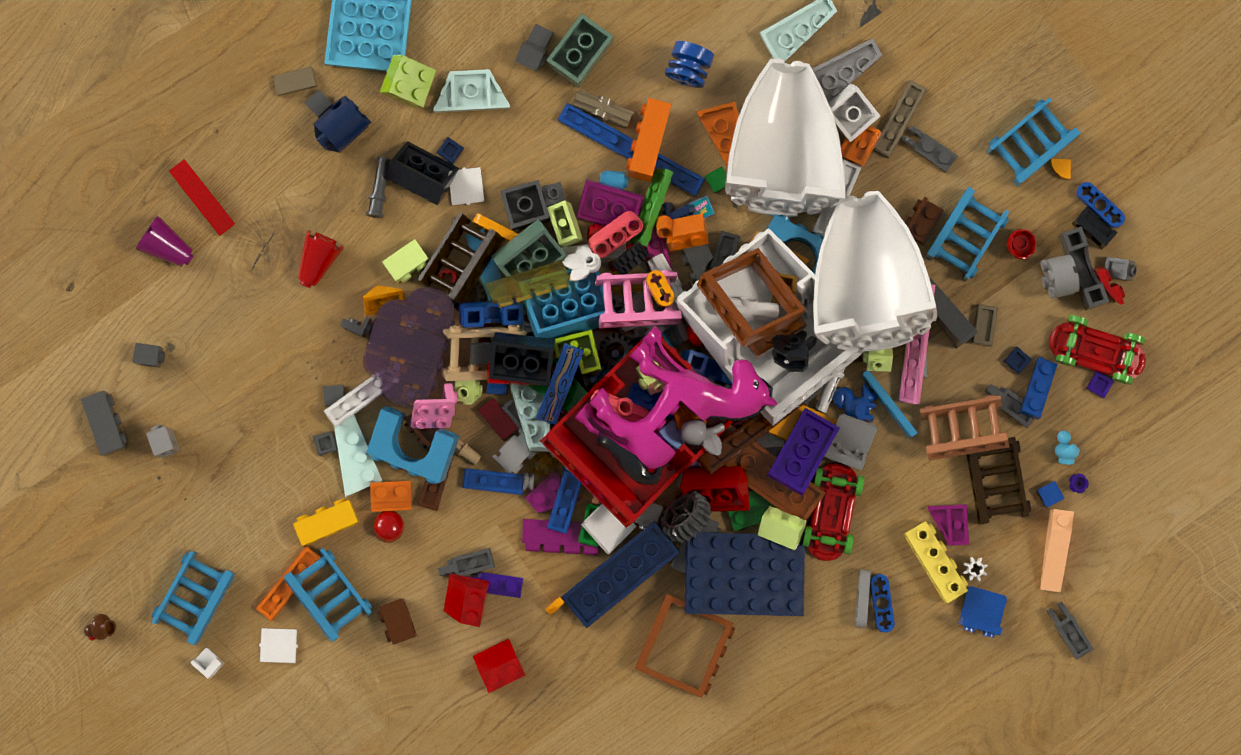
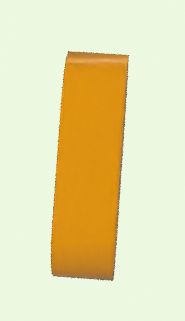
(655, 291)

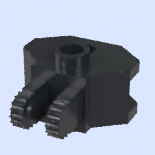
(794, 349)

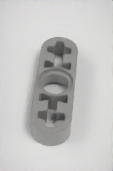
(862, 598)

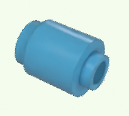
(614, 178)

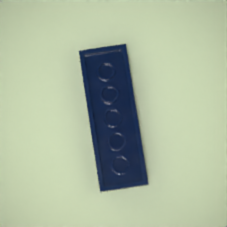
(620, 574)

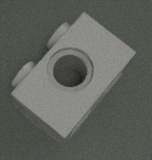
(163, 441)

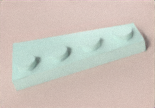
(791, 32)
(528, 405)
(356, 466)

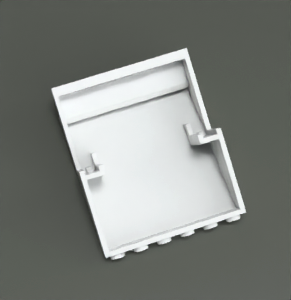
(788, 387)

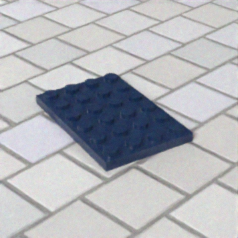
(743, 576)

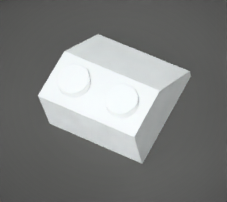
(852, 112)

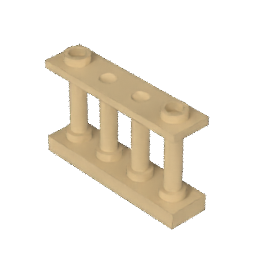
(472, 372)

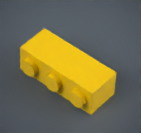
(325, 522)

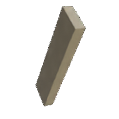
(899, 118)

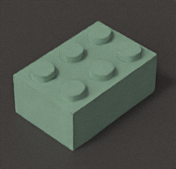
(580, 50)
(528, 250)

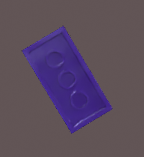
(803, 451)

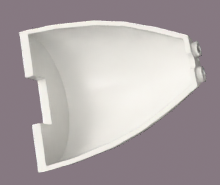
(786, 145)
(870, 279)

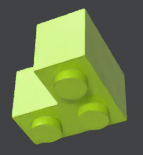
(584, 340)

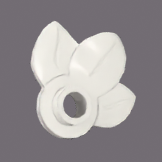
(580, 263)

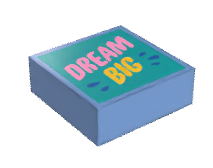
(703, 206)

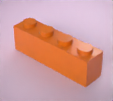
(649, 139)

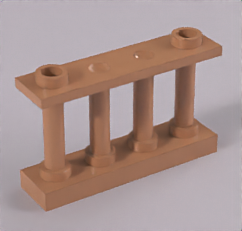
(957, 446)

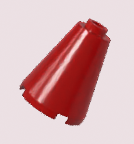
(317, 257)

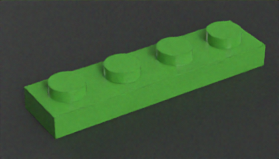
(652, 204)

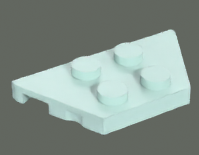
(471, 92)

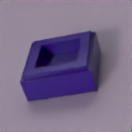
(1099, 384)

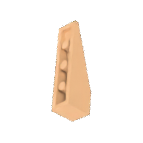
(1056, 549)

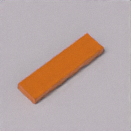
(281, 592)

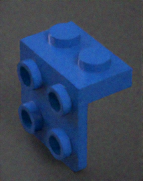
(982, 611)

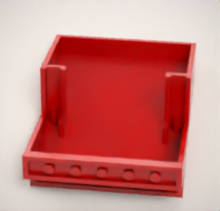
(597, 467)

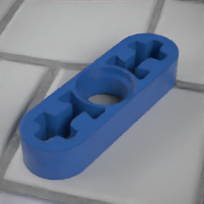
(1115, 210)
(878, 619)

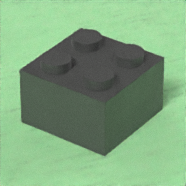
(525, 205)

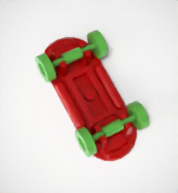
(1096, 350)
(831, 519)

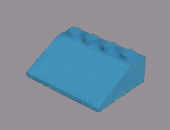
(567, 309)

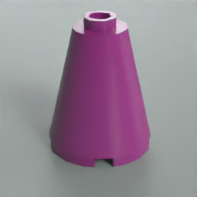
(165, 244)

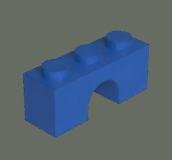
(477, 313)
(705, 366)

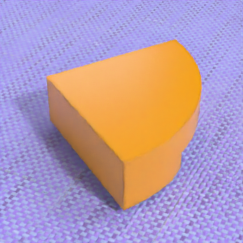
(1061, 167)
(554, 606)

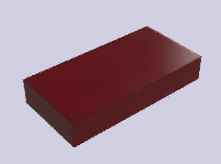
(498, 419)

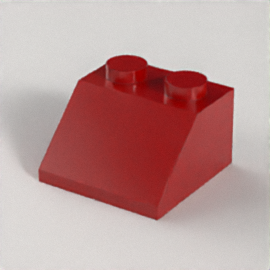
(466, 599)
(499, 665)

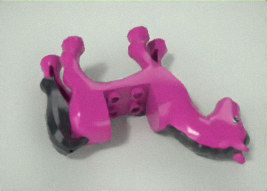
(635, 443)

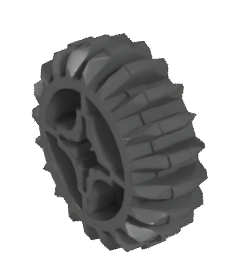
(685, 516)

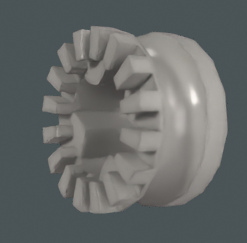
(529, 482)

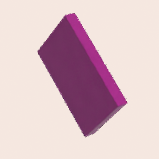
(606, 203)

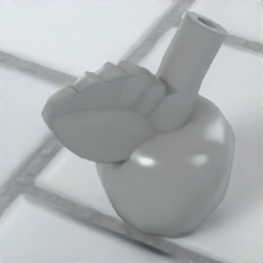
(695, 433)

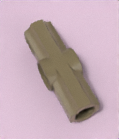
(602, 108)

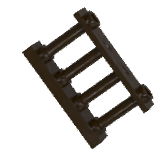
(474, 269)
(981, 493)

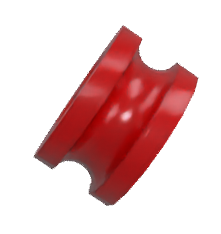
(448, 272)

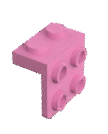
(435, 412)

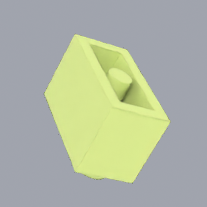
(565, 224)
(406, 261)
(782, 527)

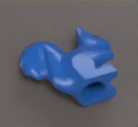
(855, 407)

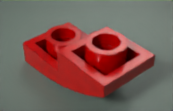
(1113, 290)

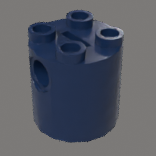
(340, 125)

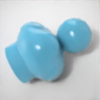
(1065, 451)

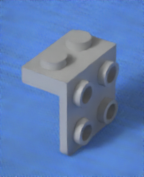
(851, 442)

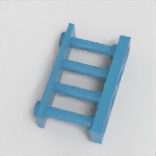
(1036, 160)
(947, 233)
(213, 597)
(308, 597)

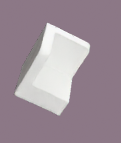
(207, 663)

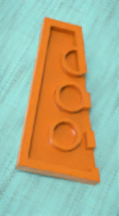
(720, 125)

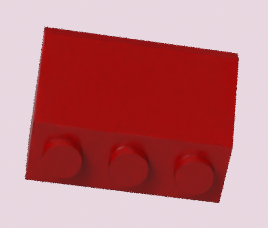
(723, 489)

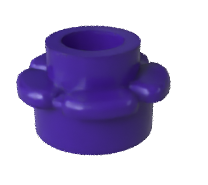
(1083, 483)

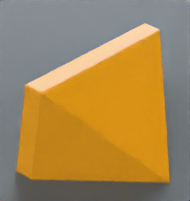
(378, 296)

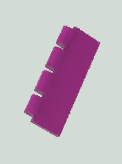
(536, 533)

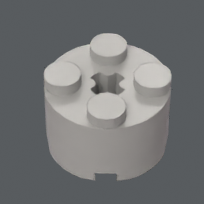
(1059, 276)
(514, 453)

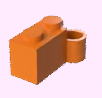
(683, 231)

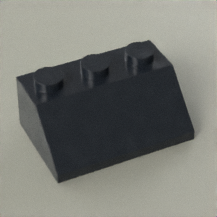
(421, 173)
(521, 358)

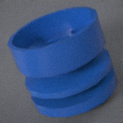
(690, 59)

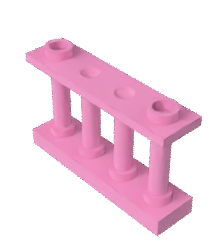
(629, 317)

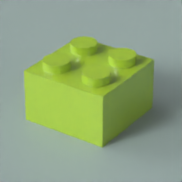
(408, 81)

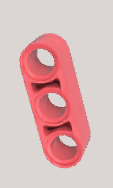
(619, 225)

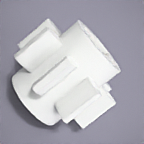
(972, 574)

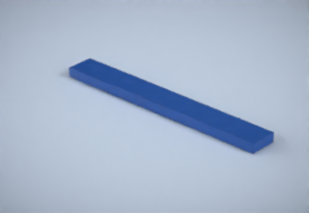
(621, 145)

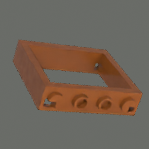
(728, 311)
(712, 668)

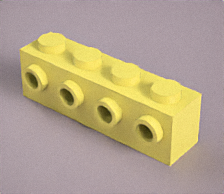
(935, 562)

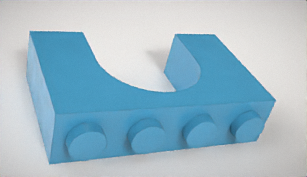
(789, 232)
(385, 447)

